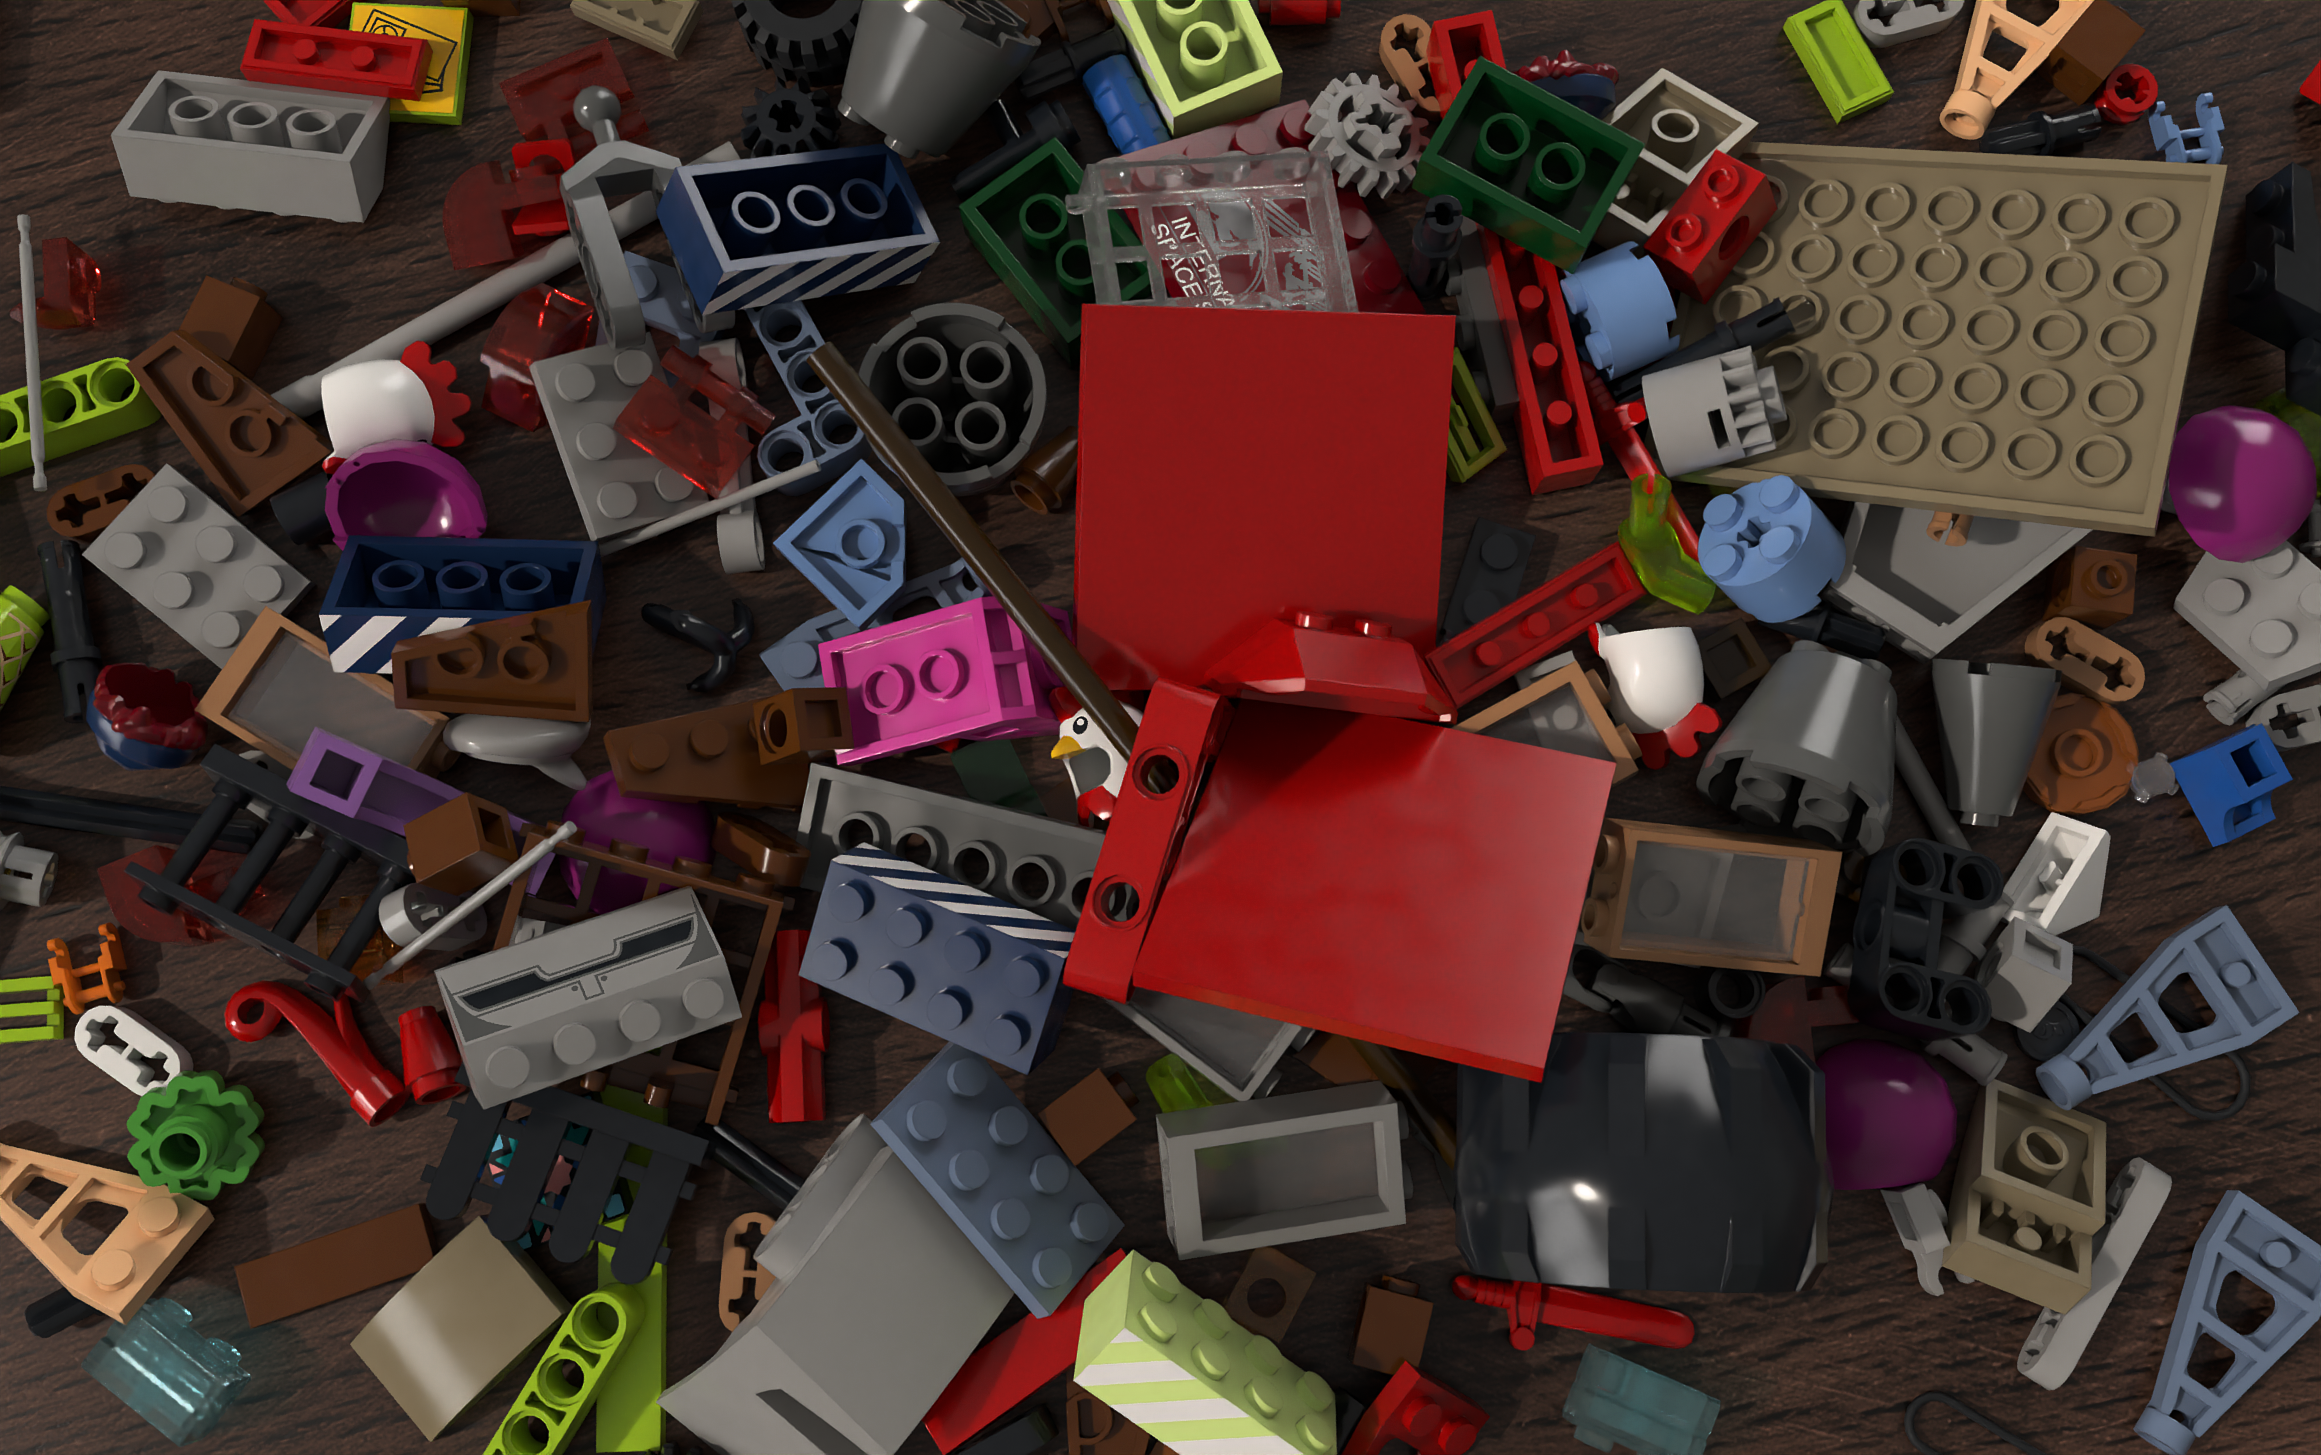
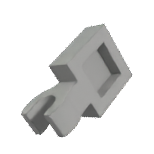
(1920, 1224)

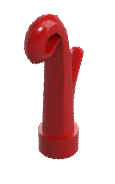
(373, 1090)

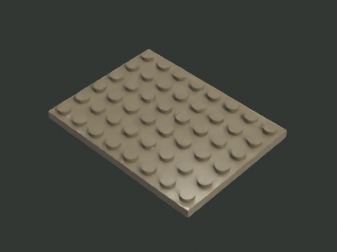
(1973, 328)

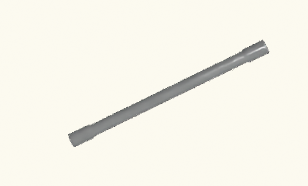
(305, 394)

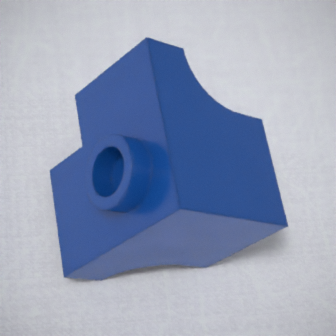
(2232, 782)

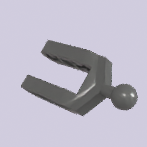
(609, 171)

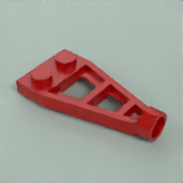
(1420, 1414)

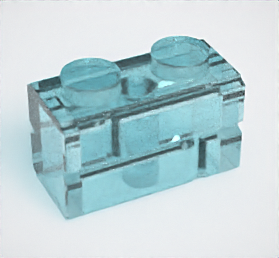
(168, 1370)
(1637, 1408)

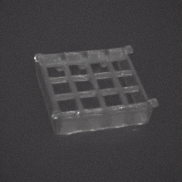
(1218, 179)

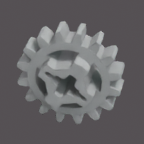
(1368, 134)

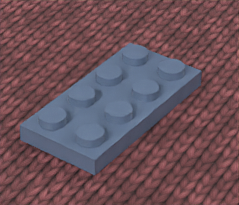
(999, 1176)

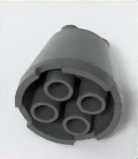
(931, 68)
(966, 375)
(1810, 752)

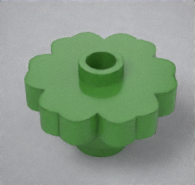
(196, 1134)

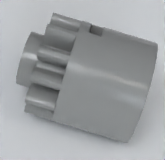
(1713, 411)

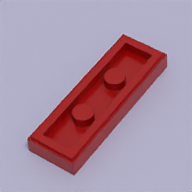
(336, 60)

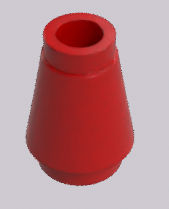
(428, 1057)

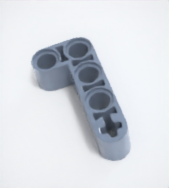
(818, 410)

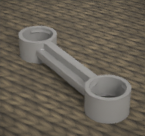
(738, 525)

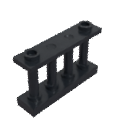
(345, 841)

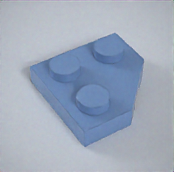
(853, 545)

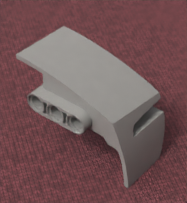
(859, 1326)

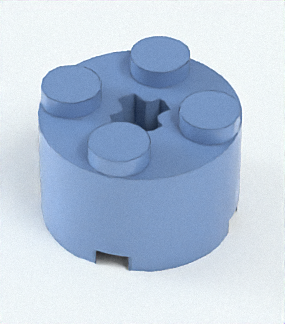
(1618, 311)
(1770, 549)

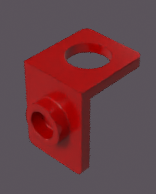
(550, 216)

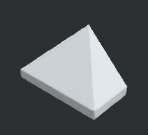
(2060, 876)

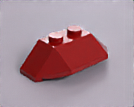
(1332, 669)

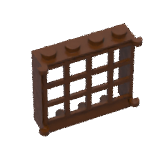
(650, 1073)

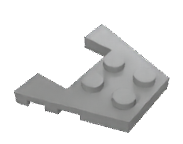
(2259, 613)

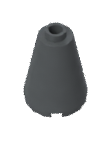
(1989, 732)

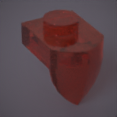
(69, 287)

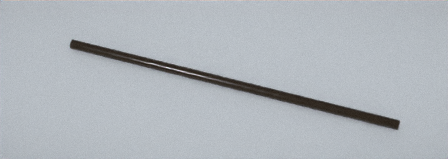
(1070, 667)

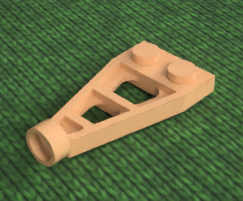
(1986, 86)
(134, 1255)

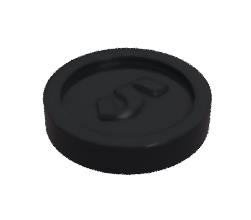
(2050, 1035)

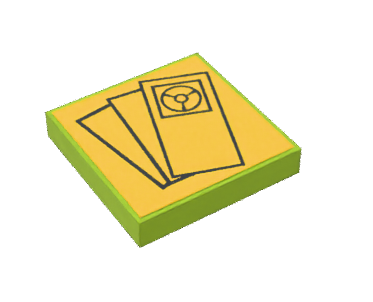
(450, 39)

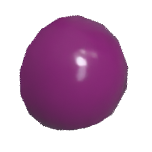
(2240, 481)
(404, 492)
(660, 825)
(1885, 1115)

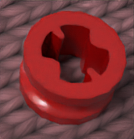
(2125, 78)

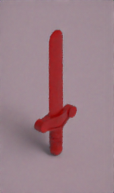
(1615, 425)
(1575, 1310)

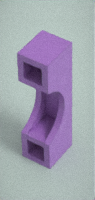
(379, 789)

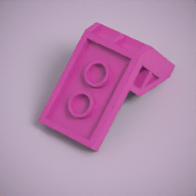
(942, 679)

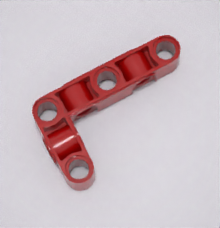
(1145, 834)

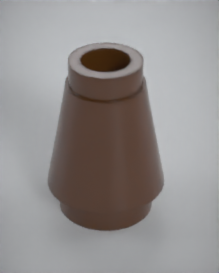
(1048, 473)

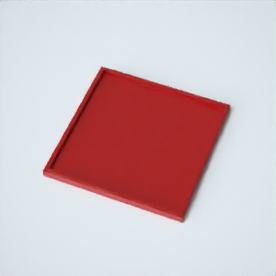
(1254, 477)
(1383, 883)

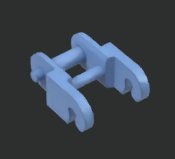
(2169, 137)

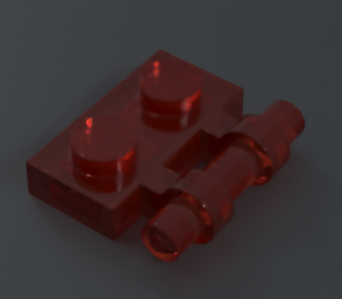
(546, 94)
(686, 436)

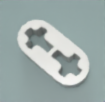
(142, 1039)

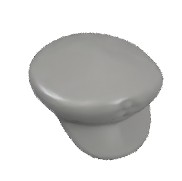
(522, 742)

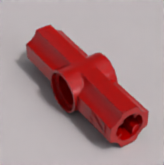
(793, 1033)

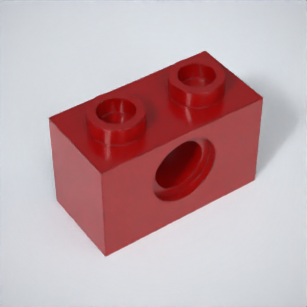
(1711, 226)

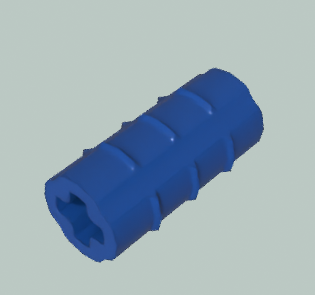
(1124, 105)

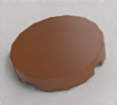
(2081, 757)

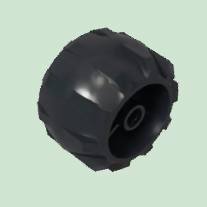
(1647, 1166)

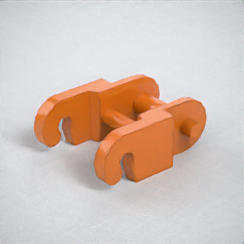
(109, 964)

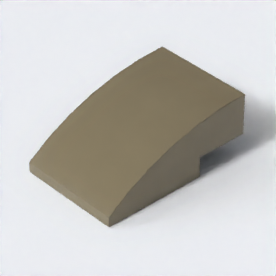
(1679, 135)
(2028, 1197)
(460, 1327)

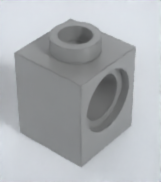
(2025, 973)

